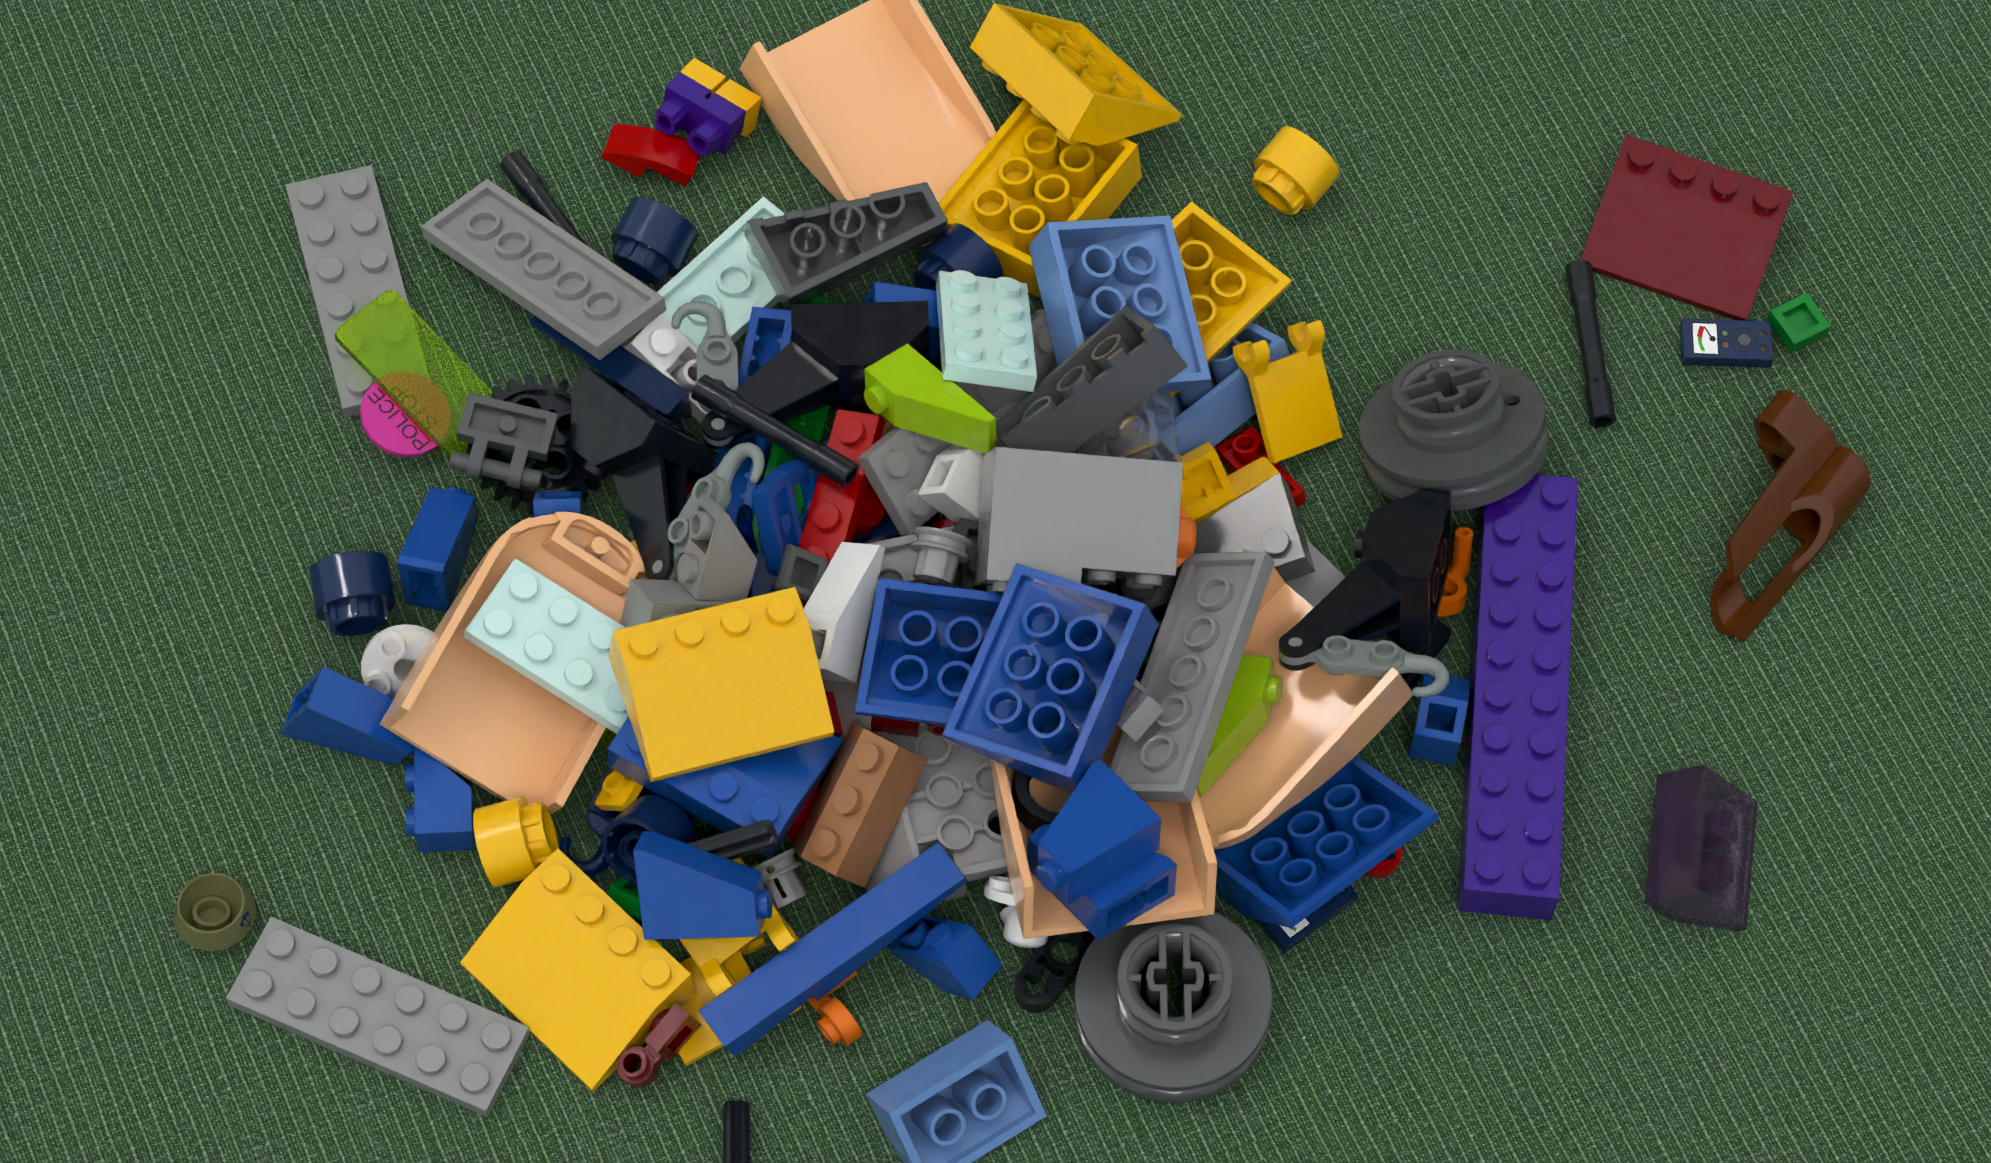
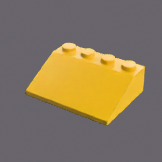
(1069, 77)
(1035, 179)
(1224, 278)
(721, 683)
(576, 969)

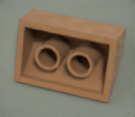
(858, 805)

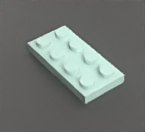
(726, 277)
(985, 331)
(552, 642)

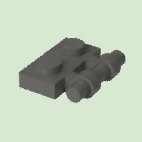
(506, 428)

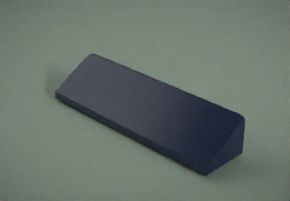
(630, 373)

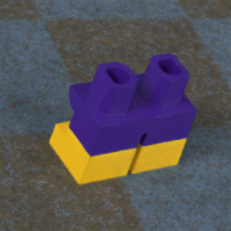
(707, 108)

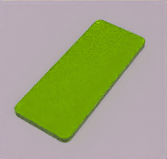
(412, 366)

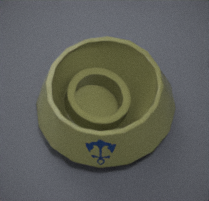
(214, 912)

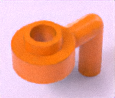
(1456, 589)
(836, 1020)

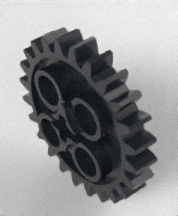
(561, 455)

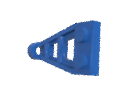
(777, 509)

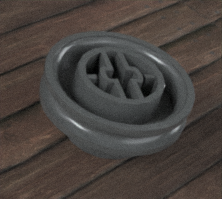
(1452, 430)
(1164, 1054)

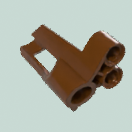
(1809, 496)

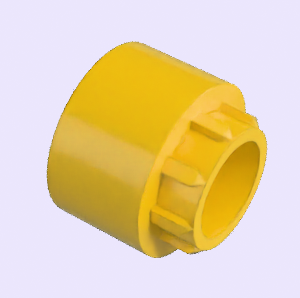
(1293, 172)
(513, 839)

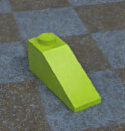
(917, 399)
(1244, 715)

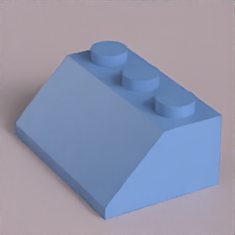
(958, 1100)

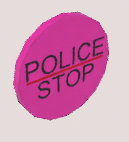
(391, 427)

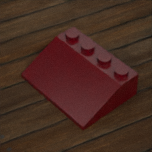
(1686, 228)

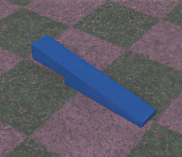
(766, 336)
(832, 950)

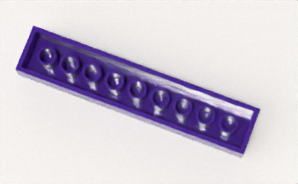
(1519, 702)

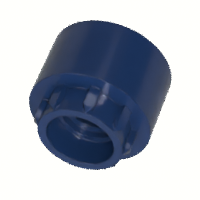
(652, 240)
(956, 250)
(352, 592)
(643, 814)

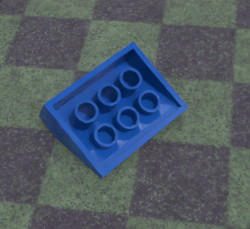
(921, 649)
(1051, 676)
(740, 791)
(1320, 845)

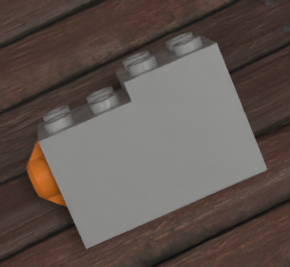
(1081, 518)

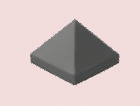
(801, 571)

